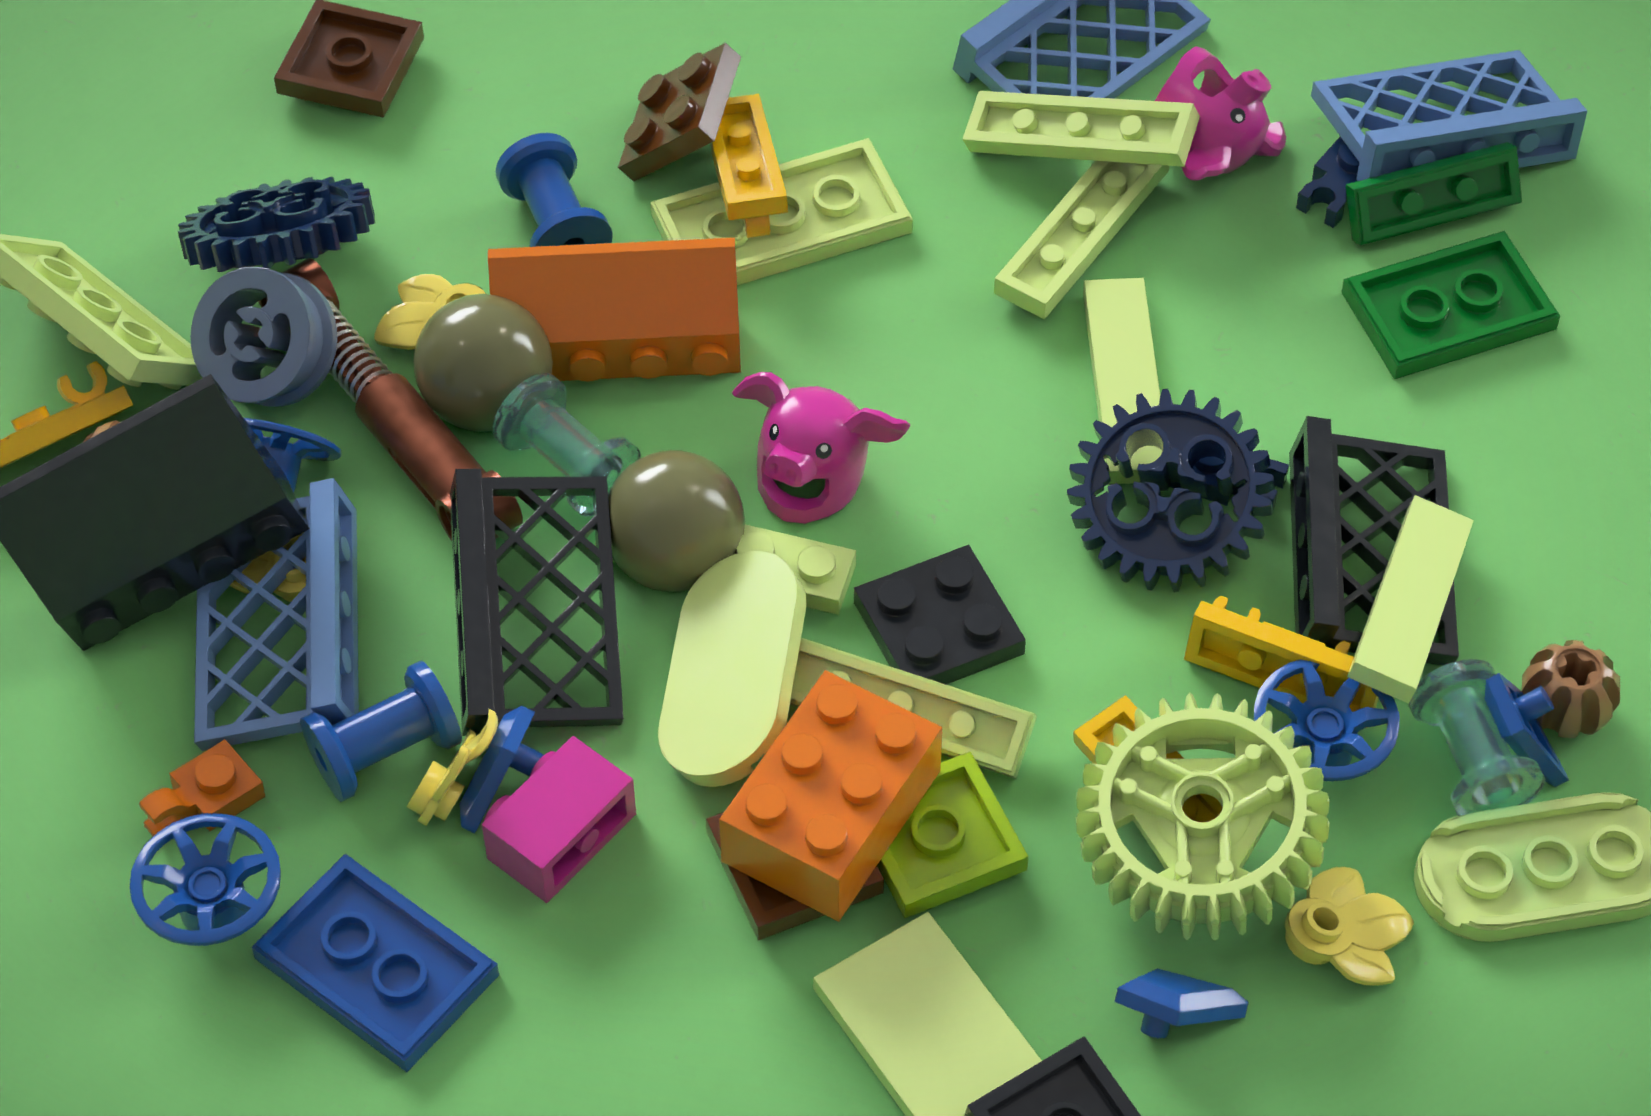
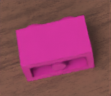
(558, 818)

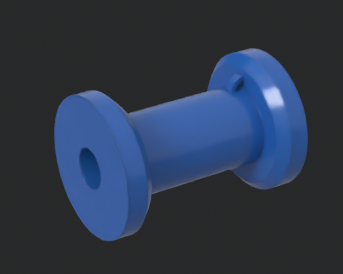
(540, 173)
(381, 730)

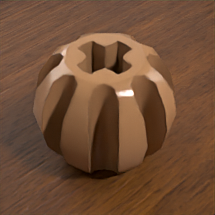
(1578, 684)

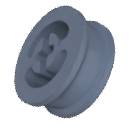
(291, 321)

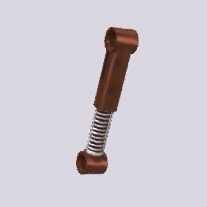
(399, 414)

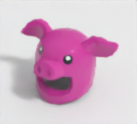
(1231, 114)
(812, 437)

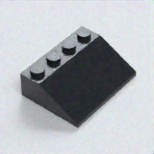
(147, 513)

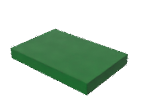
(1450, 304)

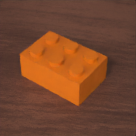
(831, 795)

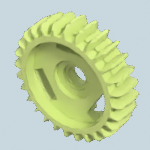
(1202, 859)

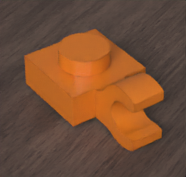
(207, 784)

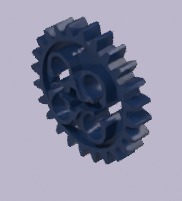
(276, 224)
(1184, 437)

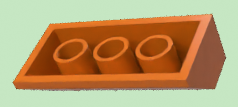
(628, 305)

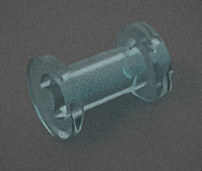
(538, 418)
(1489, 772)

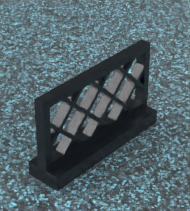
(1320, 528)
(479, 588)

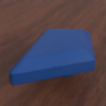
(1518, 724)
(501, 754)
(1178, 1001)

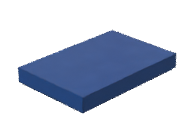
(375, 962)

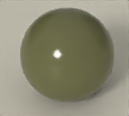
(476, 356)
(673, 519)

